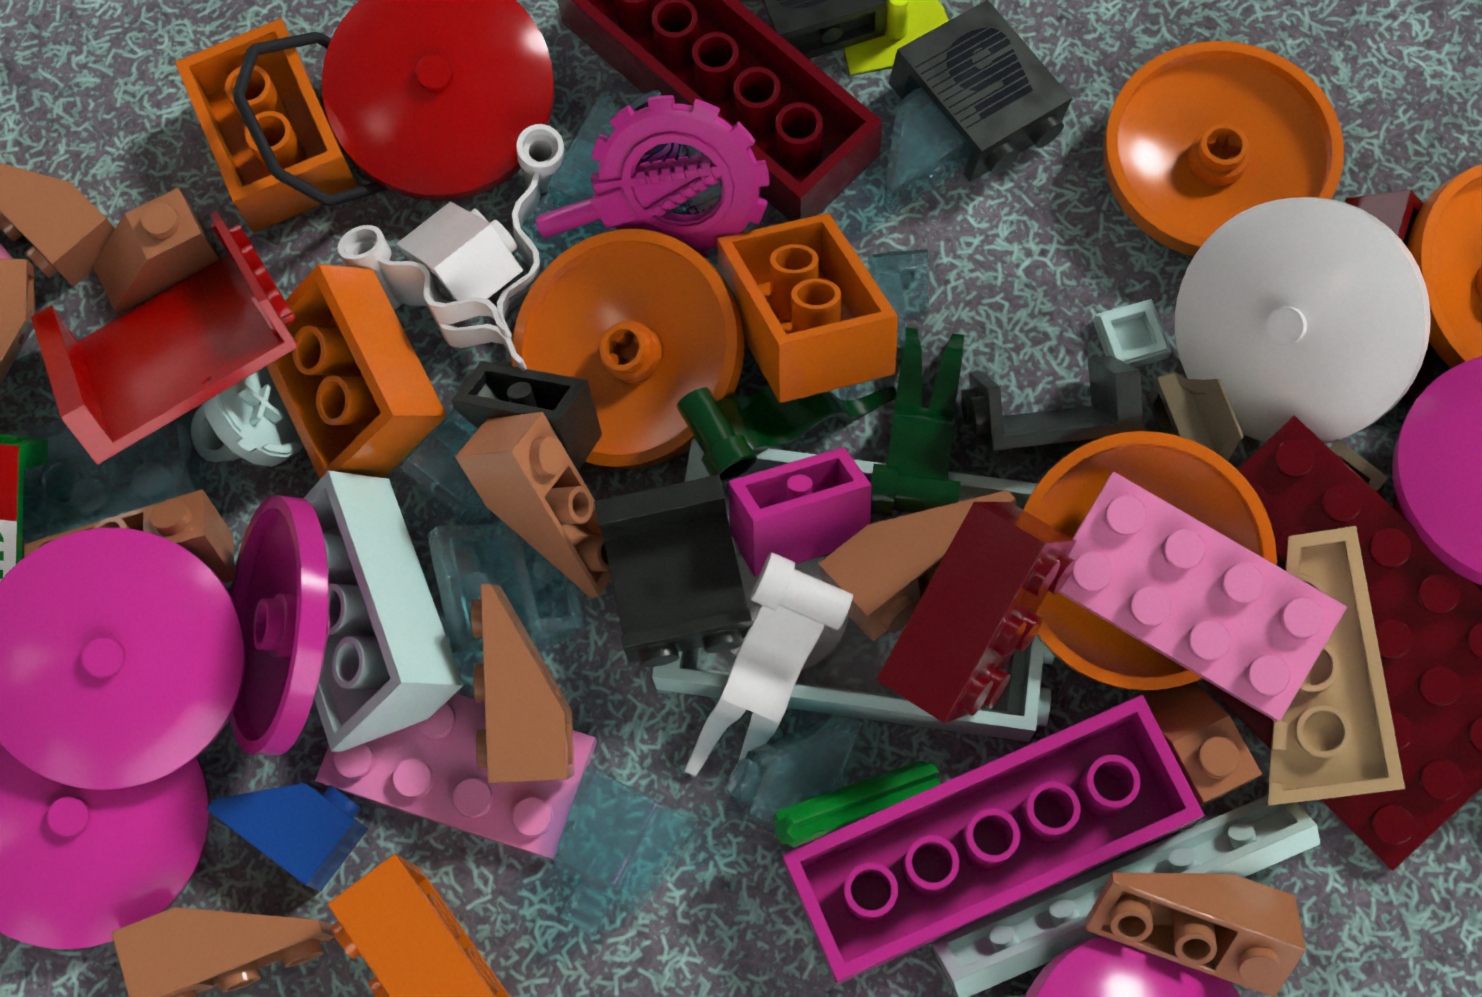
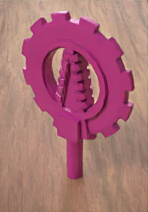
(641, 195)

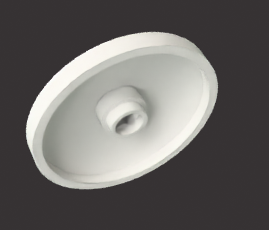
(1304, 317)

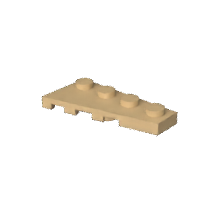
(1340, 723)

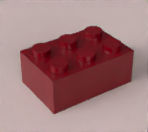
(978, 611)

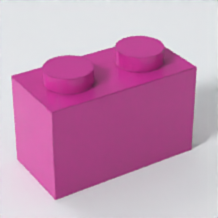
(799, 508)

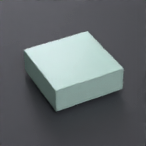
(1133, 334)

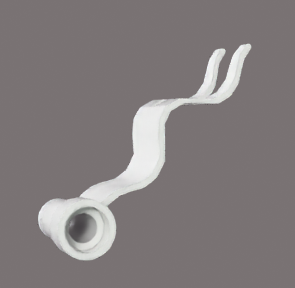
(539, 155)
(772, 654)

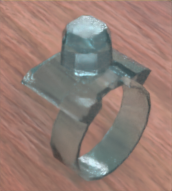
(903, 282)

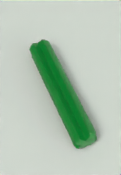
(849, 804)

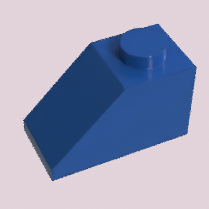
(296, 828)

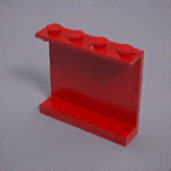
(167, 350)

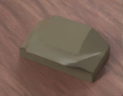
(1196, 412)

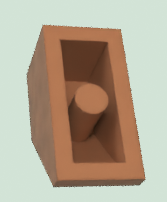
(153, 250)
(1202, 741)

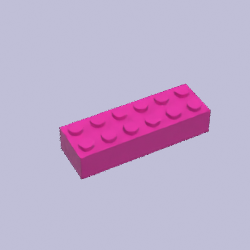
(990, 838)

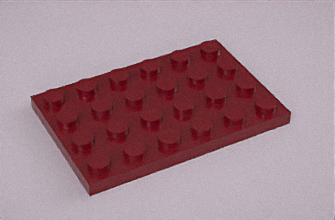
(1424, 631)

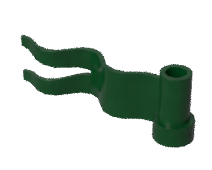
(740, 425)
(920, 436)

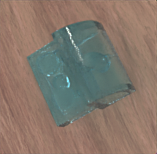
(498, 556)

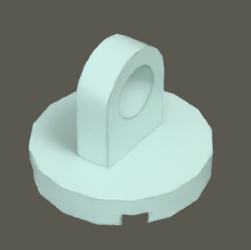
(248, 422)

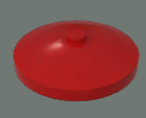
(436, 92)

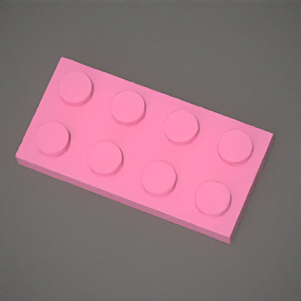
(1198, 597)
(436, 776)

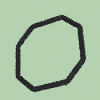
(259, 137)

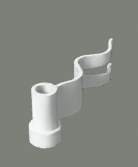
(413, 285)

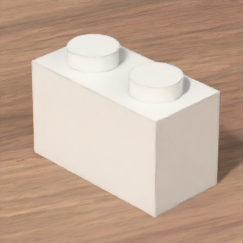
(463, 253)

